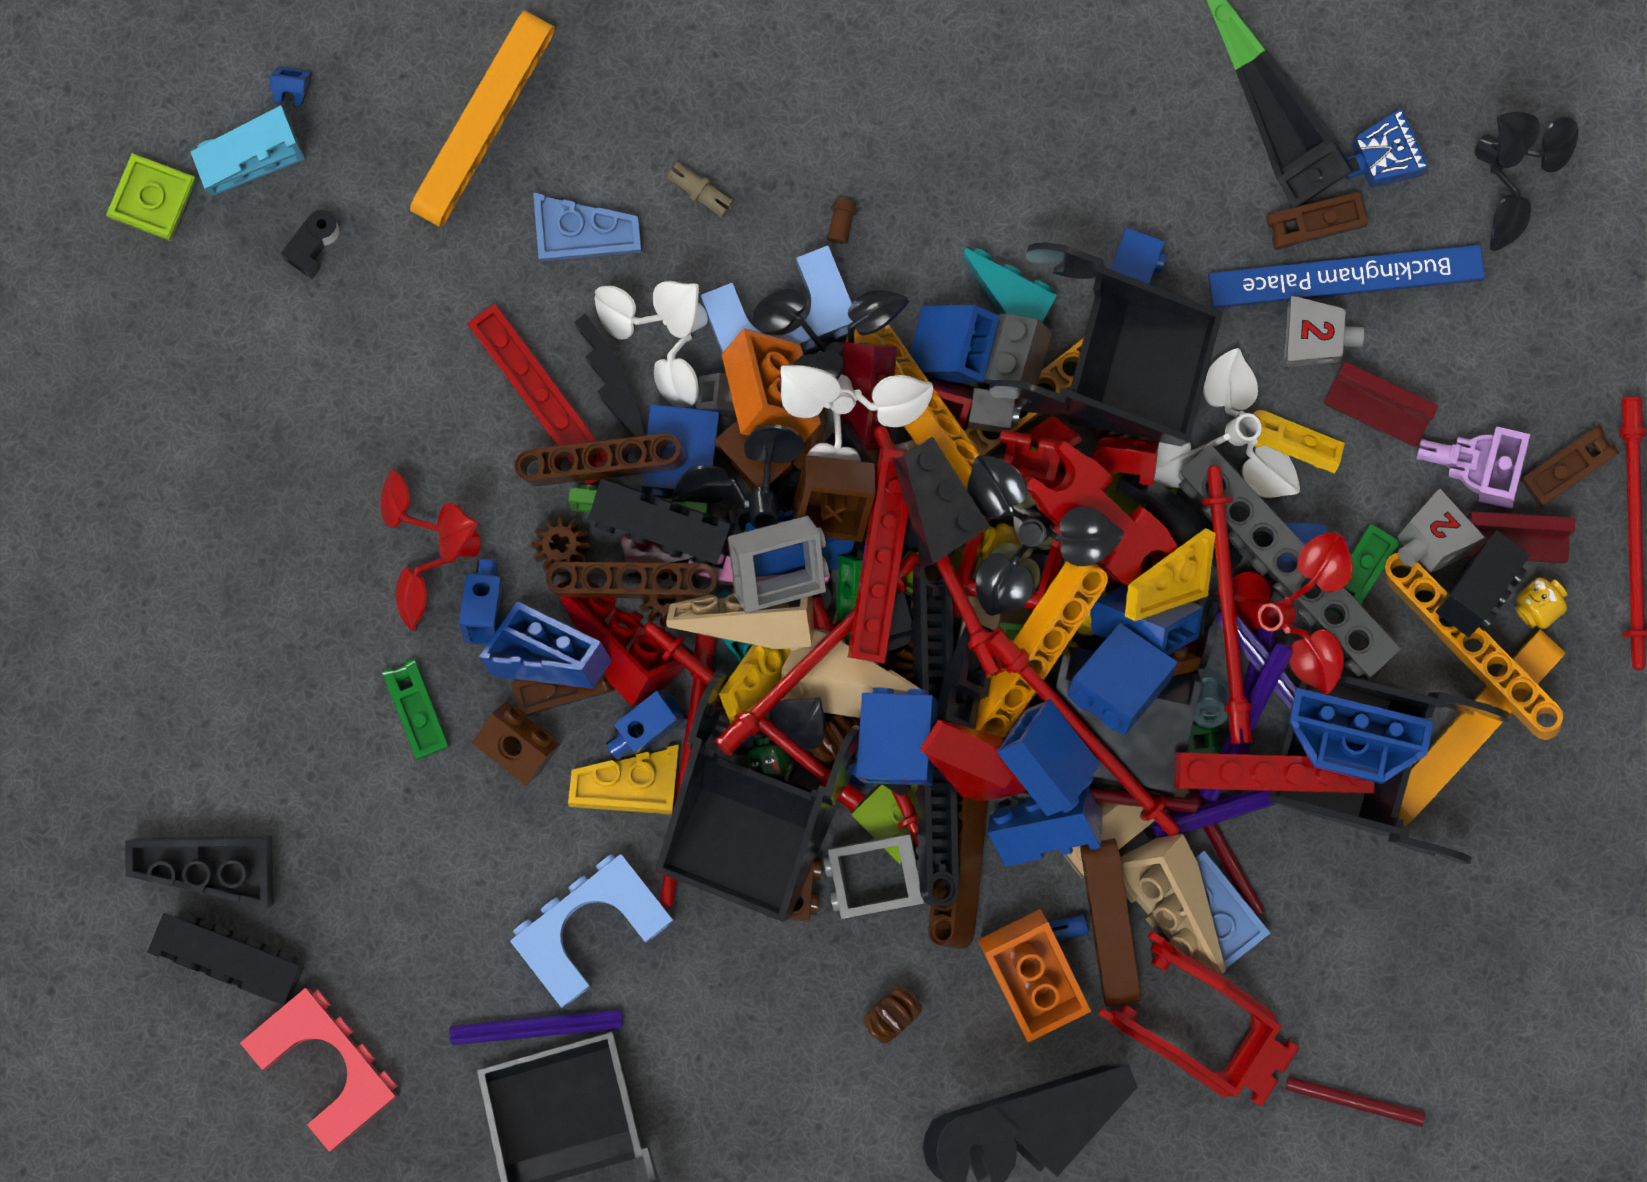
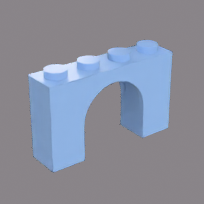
(827, 313)
(542, 940)

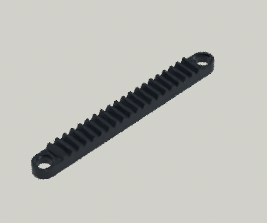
(936, 803)

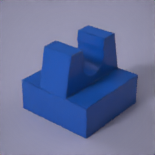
(290, 80)

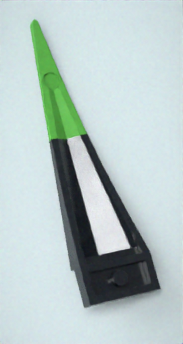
(1295, 138)

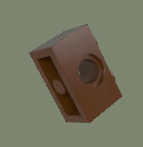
(499, 743)

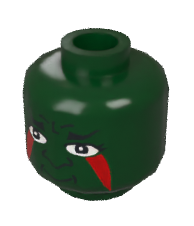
(769, 759)

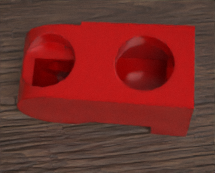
(1128, 456)

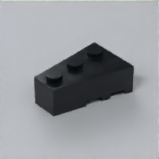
(937, 502)
(1484, 585)

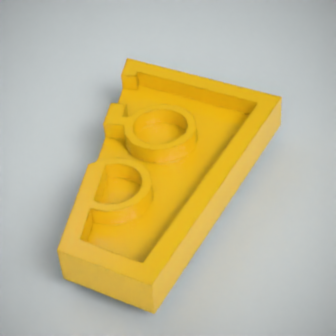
(1174, 580)
(752, 679)
(631, 784)

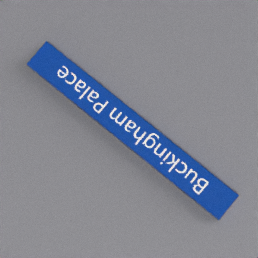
(1346, 276)

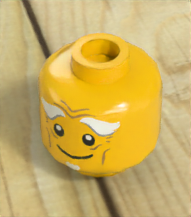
(1541, 603)

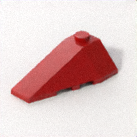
(636, 658)
(970, 761)

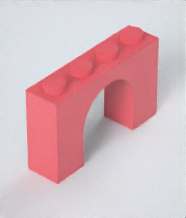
(365, 1090)

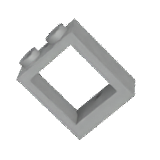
(783, 588)
(911, 874)

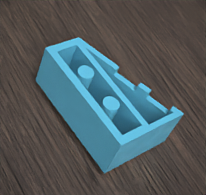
(247, 152)

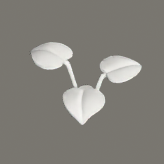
(680, 311)
(1234, 385)
(809, 389)

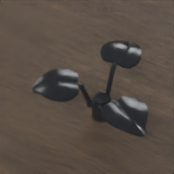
(1516, 135)
(868, 312)
(764, 444)
(1003, 583)
(798, 719)

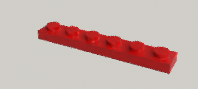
(532, 382)
(879, 565)
(1260, 773)

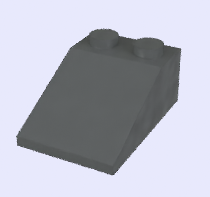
(1016, 351)

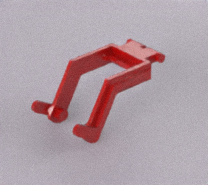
(1034, 462)
(1254, 1059)

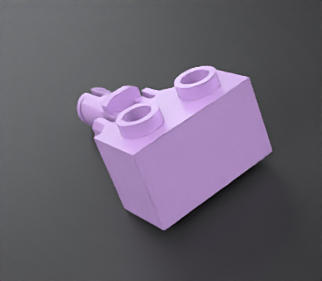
(1483, 464)

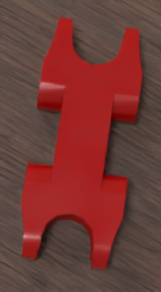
(1085, 486)

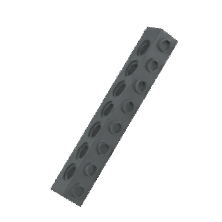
(1379, 647)

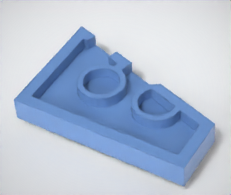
(581, 231)
(1233, 919)

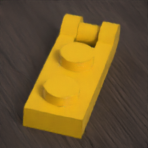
(1299, 441)

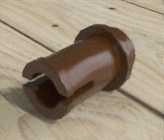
(841, 221)

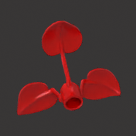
(455, 538)
(1318, 657)

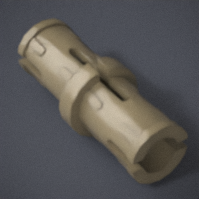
(700, 189)

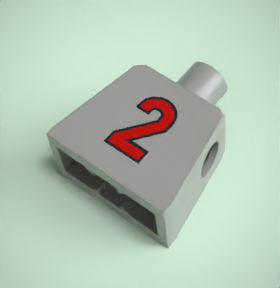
(1317, 333)
(1438, 535)

